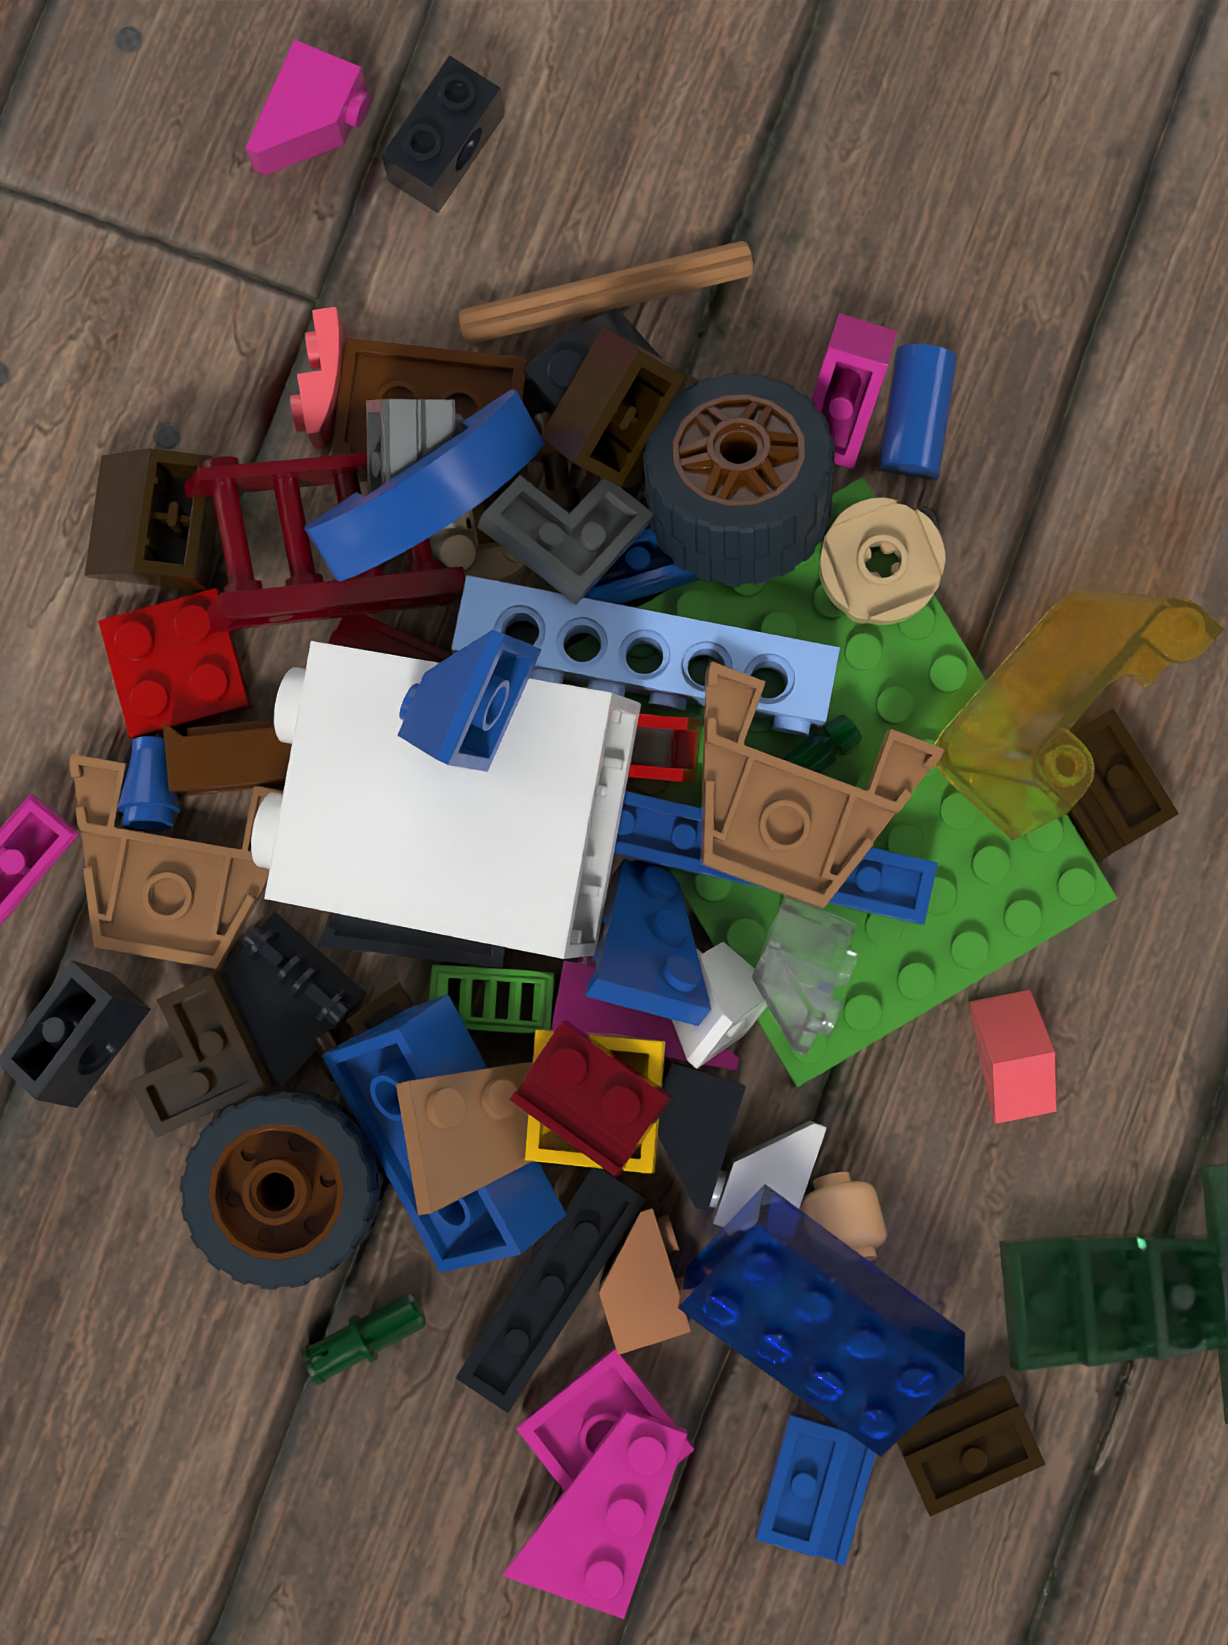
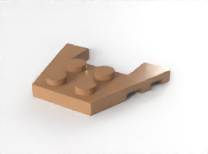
(785, 821)
(156, 890)

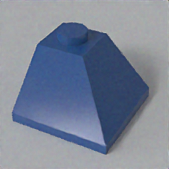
(468, 701)

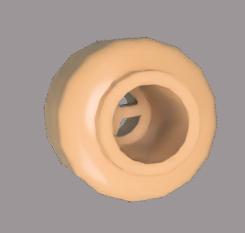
(848, 1212)

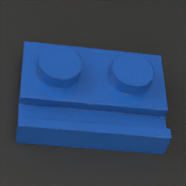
(815, 1489)

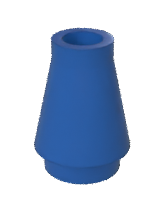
(145, 791)

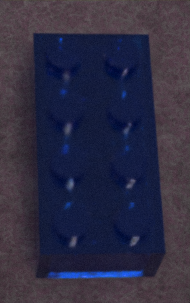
(823, 1321)

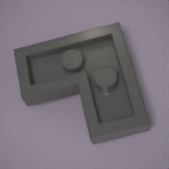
(565, 547)

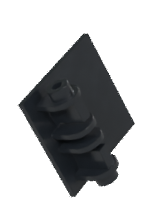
(287, 995)

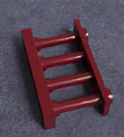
(306, 593)

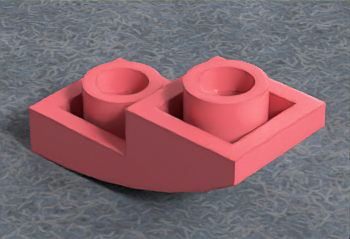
(317, 403)

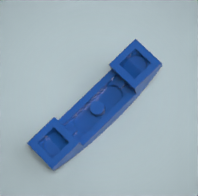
(430, 492)

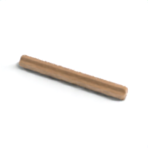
(606, 292)

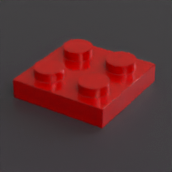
(173, 665)

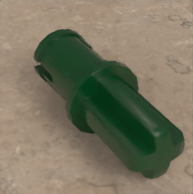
(363, 1338)

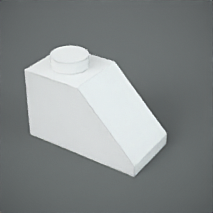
(733, 1004)
(780, 1163)

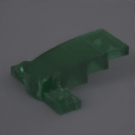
(1121, 1293)

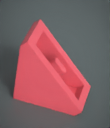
(1014, 1056)

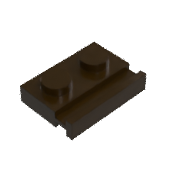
(1124, 794)
(969, 1446)

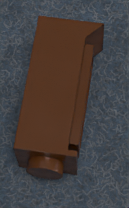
(225, 758)

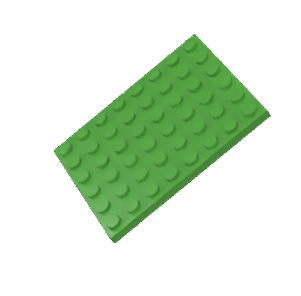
(912, 677)

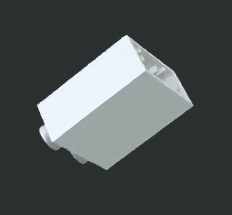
(438, 846)

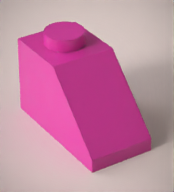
(308, 109)
(851, 382)

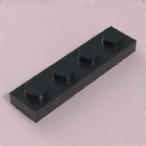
(551, 1288)

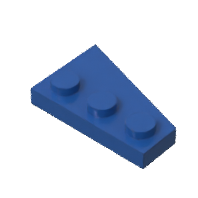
(648, 948)

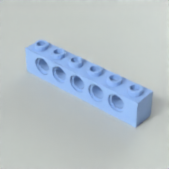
(803, 665)

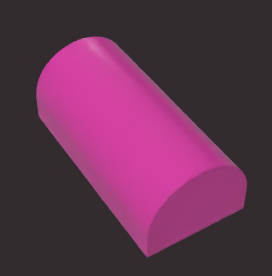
(29, 848)

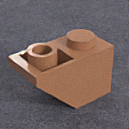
(641, 1287)

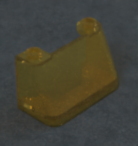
(1013, 737)

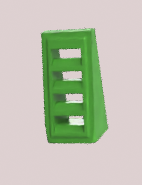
(542, 1002)

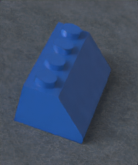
(423, 1044)

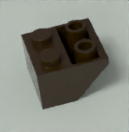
(614, 408)
(146, 524)

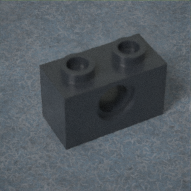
(443, 134)
(73, 1035)

